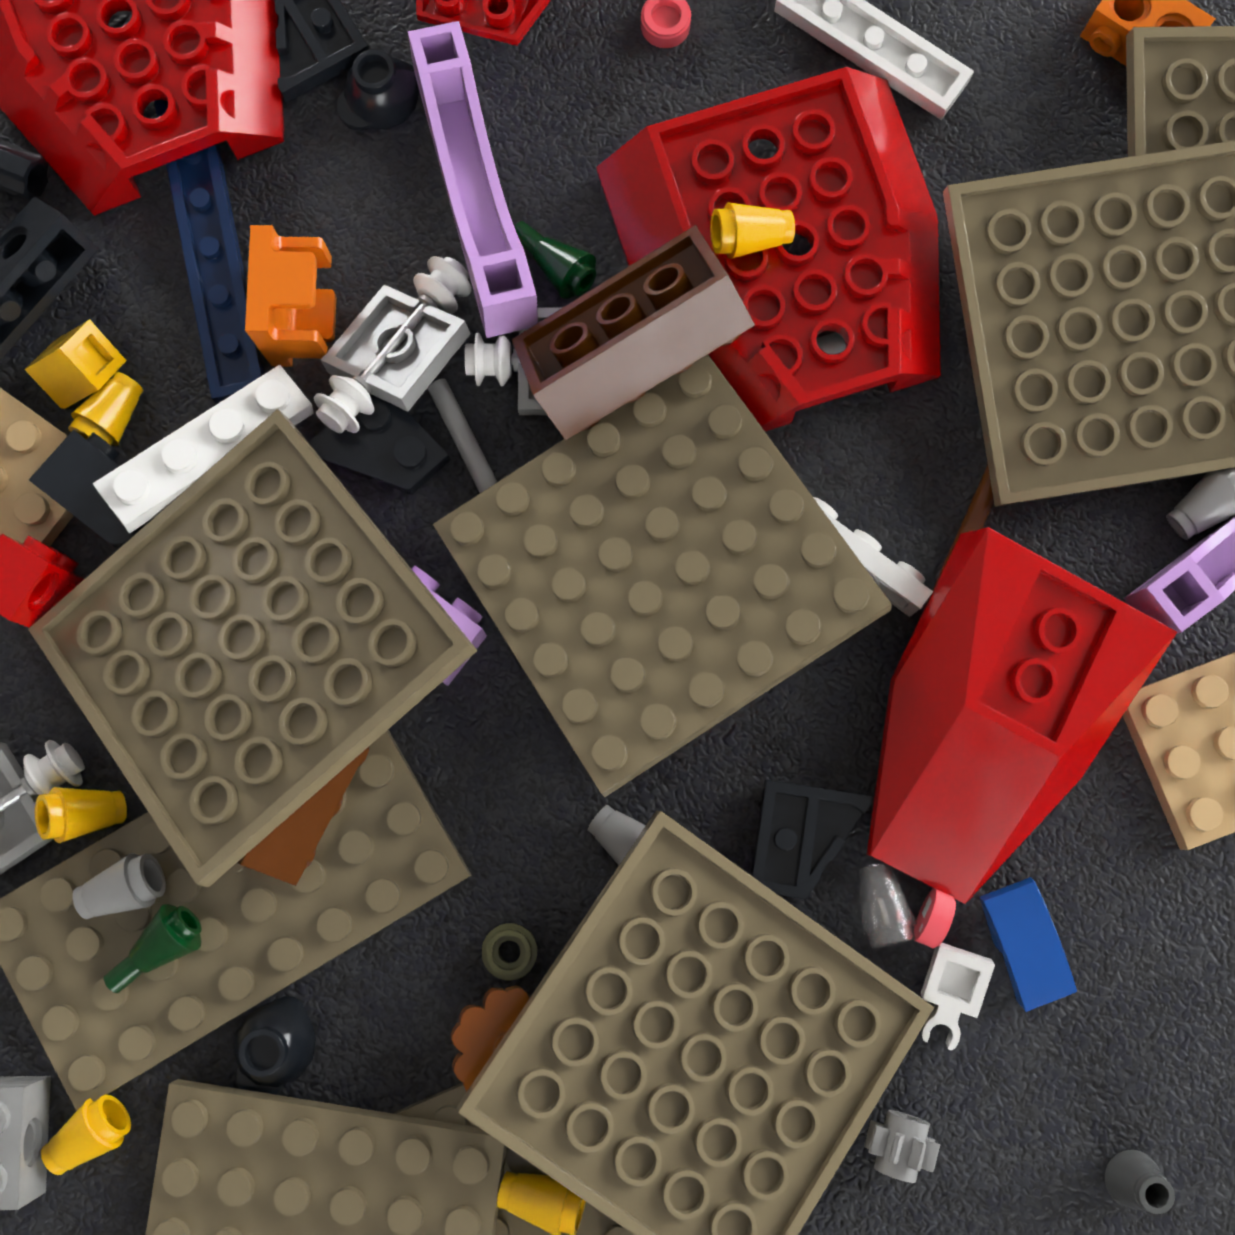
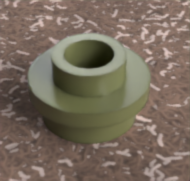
(491, 951)

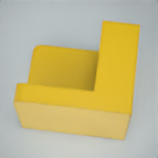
(76, 365)

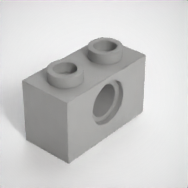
(22, 1136)

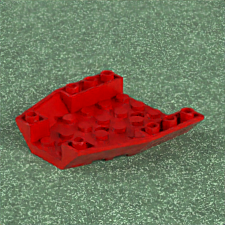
(85, 85)
(852, 195)

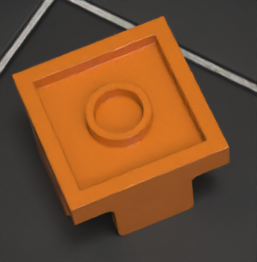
(283, 306)

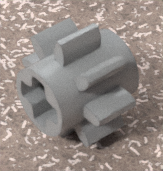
(902, 1146)

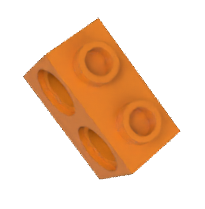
(1108, 31)

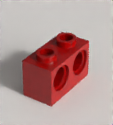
(33, 579)

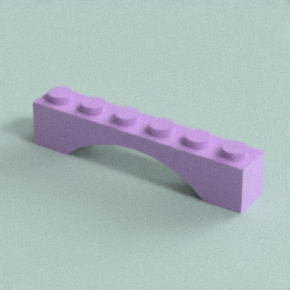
(471, 180)
(1191, 582)

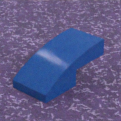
(1029, 944)

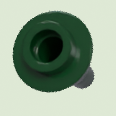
(565, 266)
(166, 938)

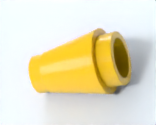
(750, 229)
(108, 409)
(77, 812)
(87, 1134)
(541, 1202)

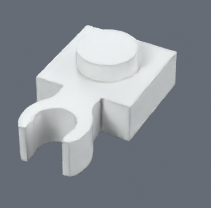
(956, 986)

